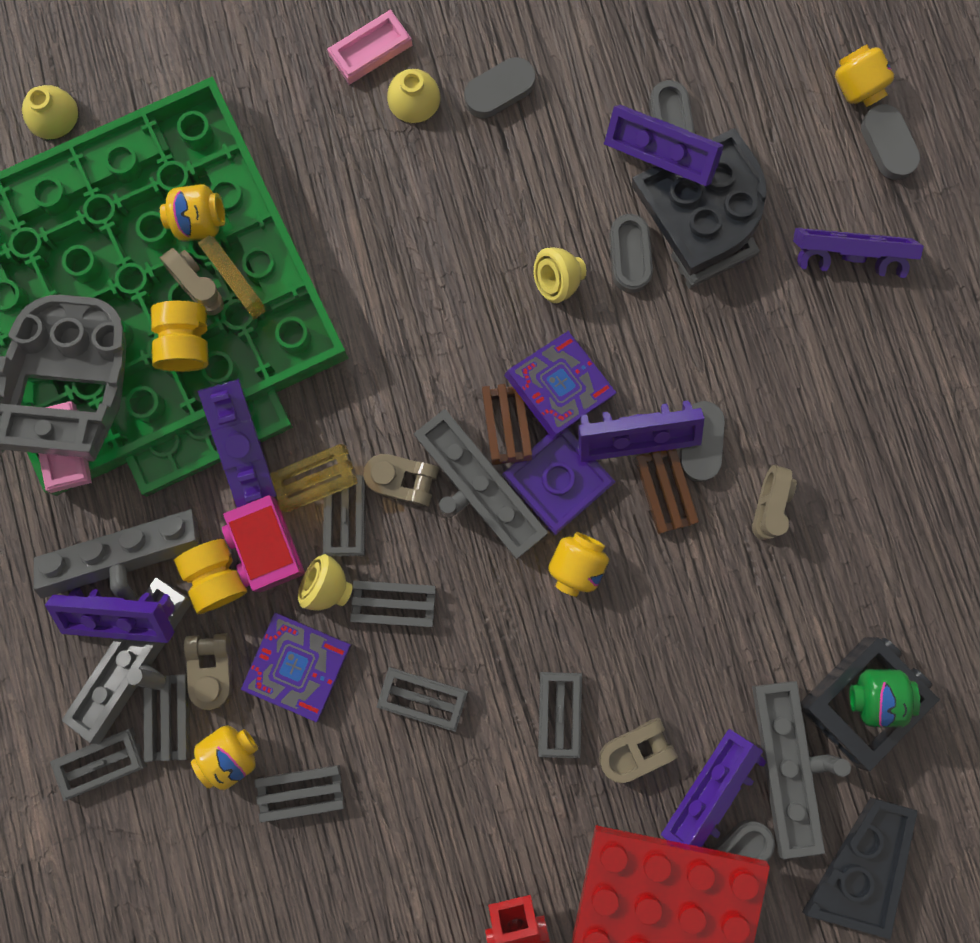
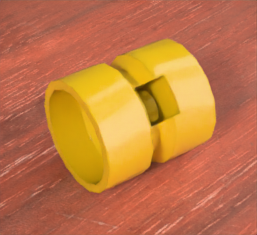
(179, 336)
(210, 575)

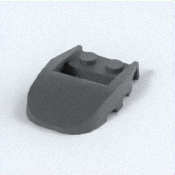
(64, 342)

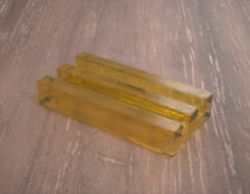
(232, 276)
(343, 467)

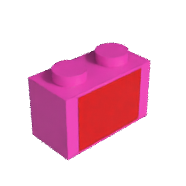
(262, 544)

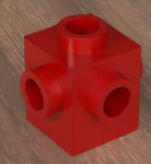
(516, 922)

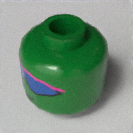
(885, 698)

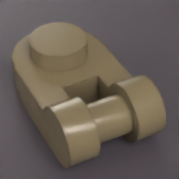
(201, 289)
(387, 473)
(775, 493)
(209, 686)
(622, 759)

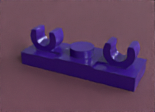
(663, 144)
(856, 248)
(640, 433)
(237, 442)
(112, 616)
(714, 791)

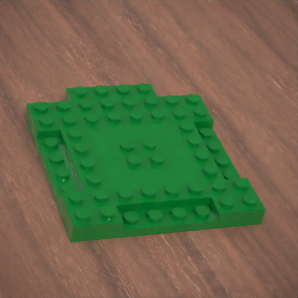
(93, 228)

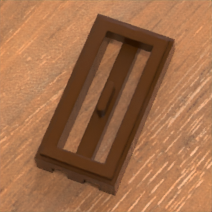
(503, 393)
(681, 485)

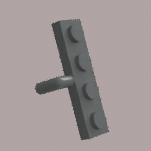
(478, 485)
(115, 556)
(119, 674)
(791, 769)

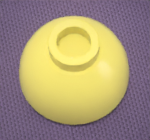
(413, 96)
(49, 112)
(558, 273)
(323, 585)

